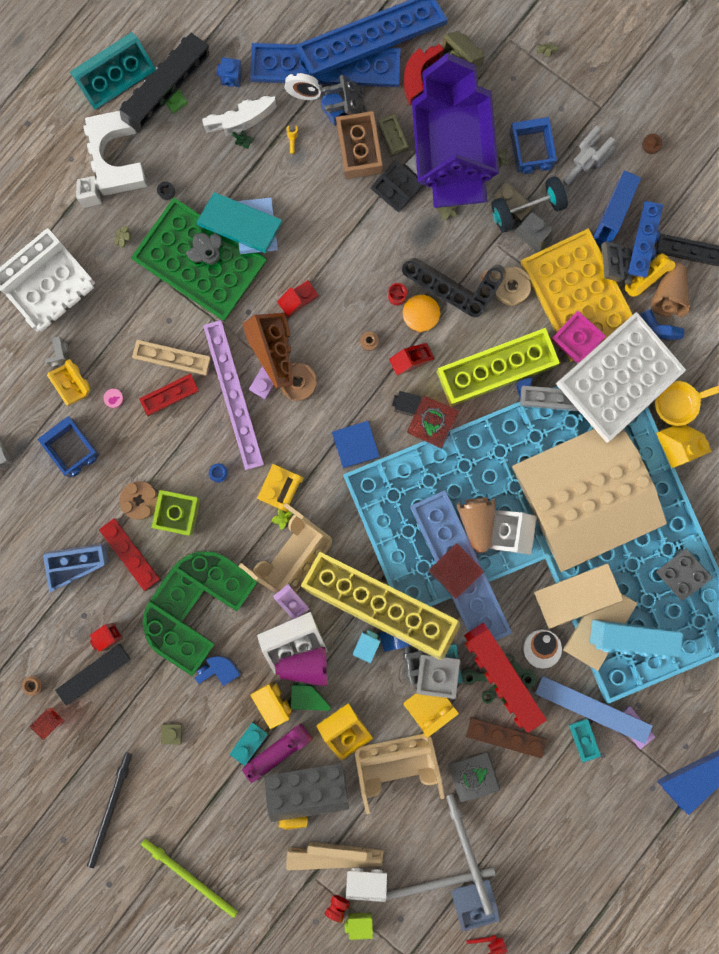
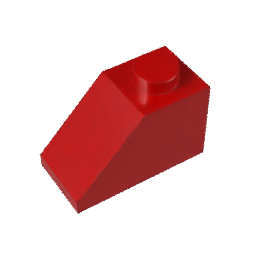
(411, 358)
(105, 637)

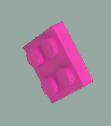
(578, 337)

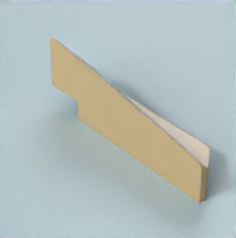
(332, 856)

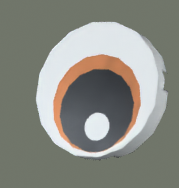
(303, 86)
(542, 648)

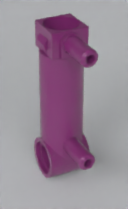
(277, 752)

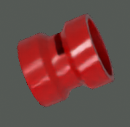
(397, 290)
(337, 908)

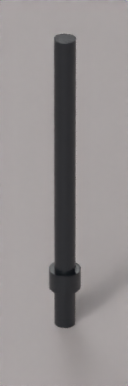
(122, 773)

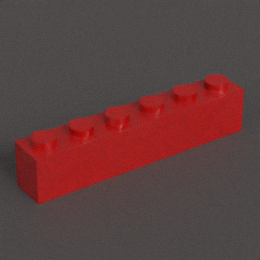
(505, 677)

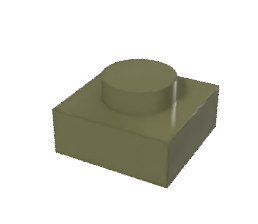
(171, 734)

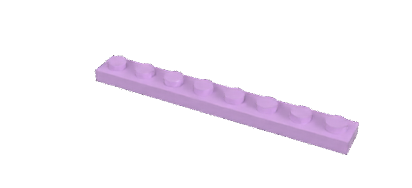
(233, 395)

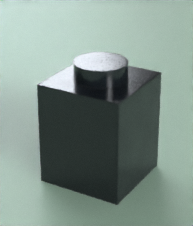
(406, 403)

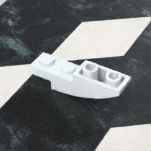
(249, 114)

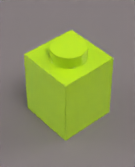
(359, 926)

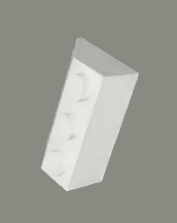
(290, 639)

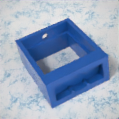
(531, 127)
(58, 431)

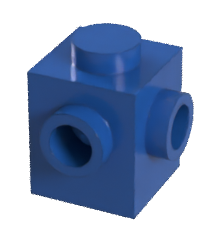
(230, 72)

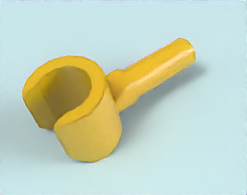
(292, 135)

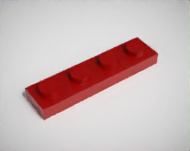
(129, 554)

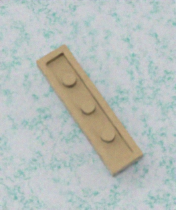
(171, 357)

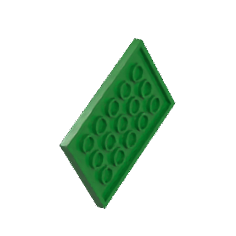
(211, 286)

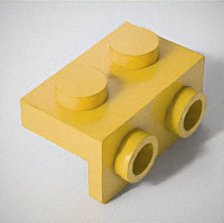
(69, 383)

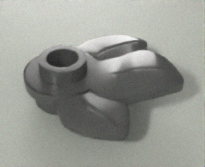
(203, 247)

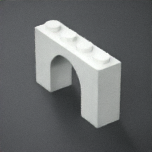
(111, 179)

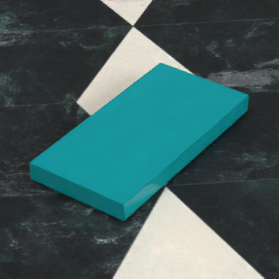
(239, 222)

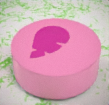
(113, 398)

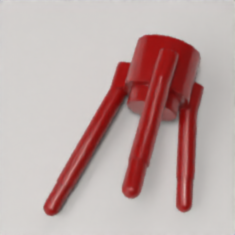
(496, 947)

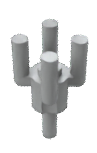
(590, 155)

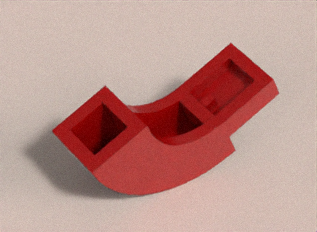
(415, 66)

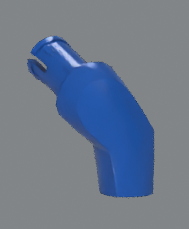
(664, 332)

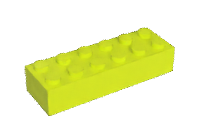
(498, 367)

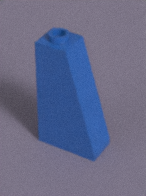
(616, 208)
(693, 782)

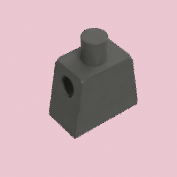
(534, 232)

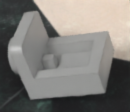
(61, 349)

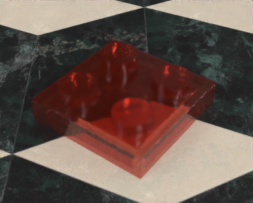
(456, 571)

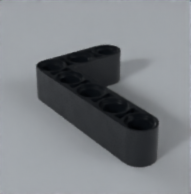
(454, 287)

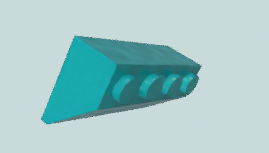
(113, 70)

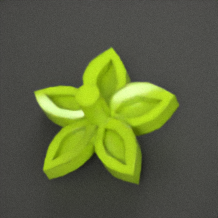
(282, 518)

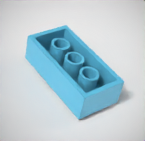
(636, 639)

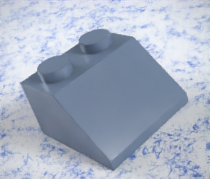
(470, 908)

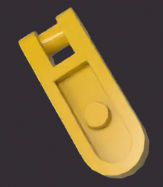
(656, 269)

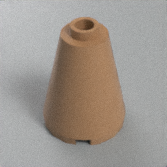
(672, 293)
(478, 521)

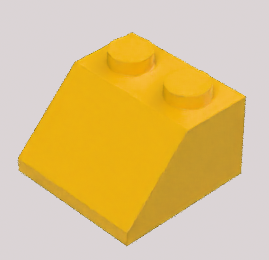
(683, 444)
(344, 732)

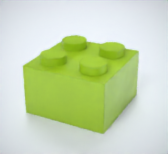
(176, 513)

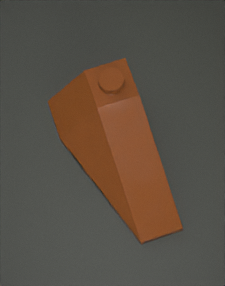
(269, 341)

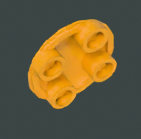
(421, 313)

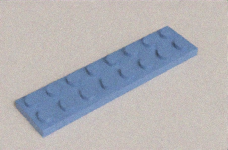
(441, 532)

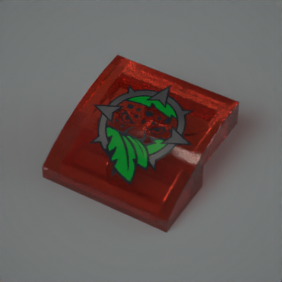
(432, 422)

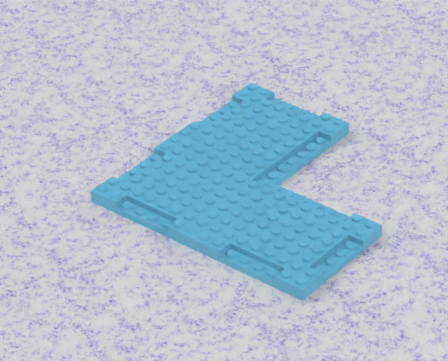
(479, 465)

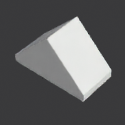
(87, 192)

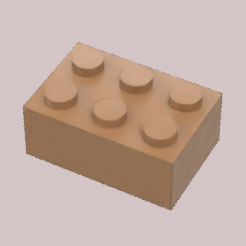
(359, 145)

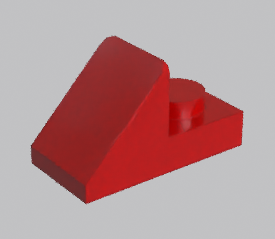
(297, 298)

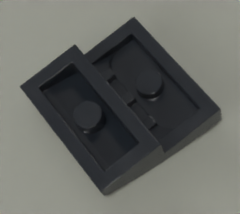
(396, 186)

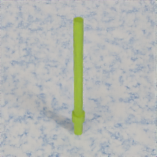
(158, 854)

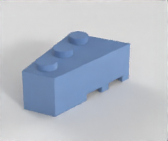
(72, 563)

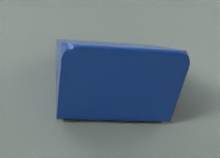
(526, 382)

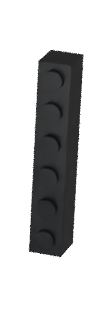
(164, 82)

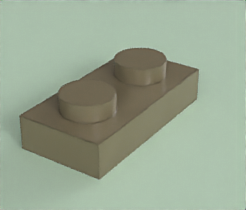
(513, 200)

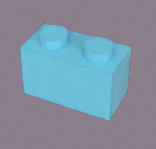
(366, 646)

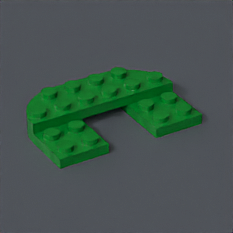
(177, 596)

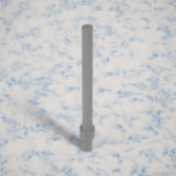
(456, 815)
(437, 884)

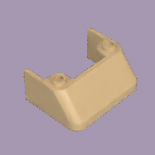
(294, 558)
(395, 761)

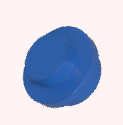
(218, 473)

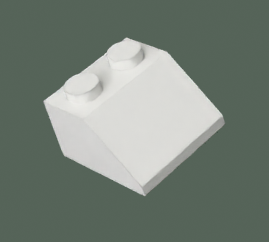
(513, 532)

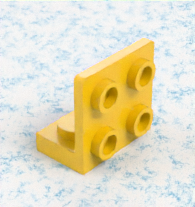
(430, 712)

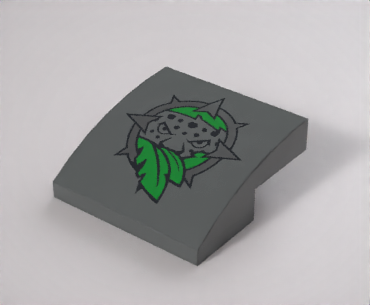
(474, 776)

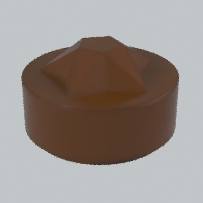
(652, 143)

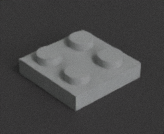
(438, 677)

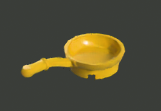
(681, 403)

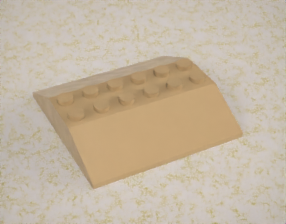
(590, 496)

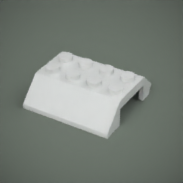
(44, 280)

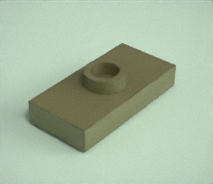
(393, 134)

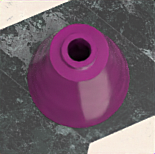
(304, 667)

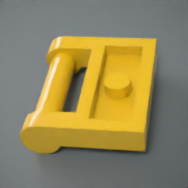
(274, 485)

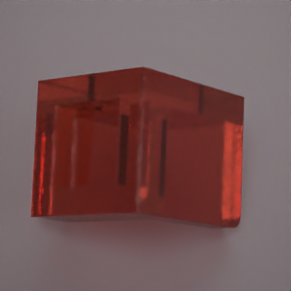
(46, 723)

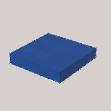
(355, 444)

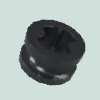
(165, 185)

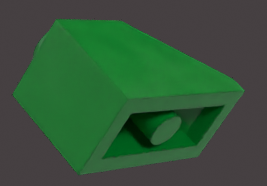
(307, 697)

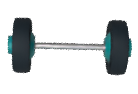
(555, 193)

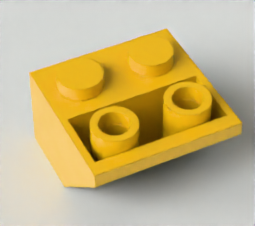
(271, 704)

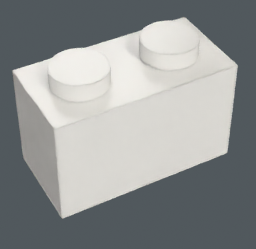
(366, 885)

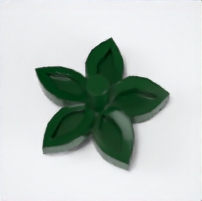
(242, 139)

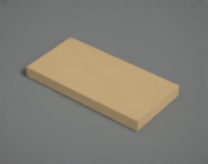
(578, 596)
(579, 642)

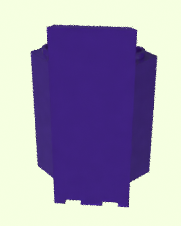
(454, 133)

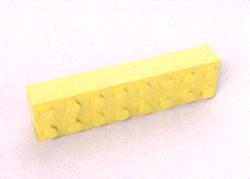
(381, 606)

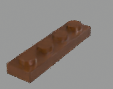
(506, 737)

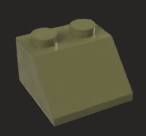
(461, 47)

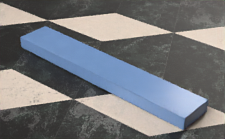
(593, 709)

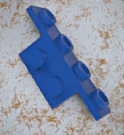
(645, 239)

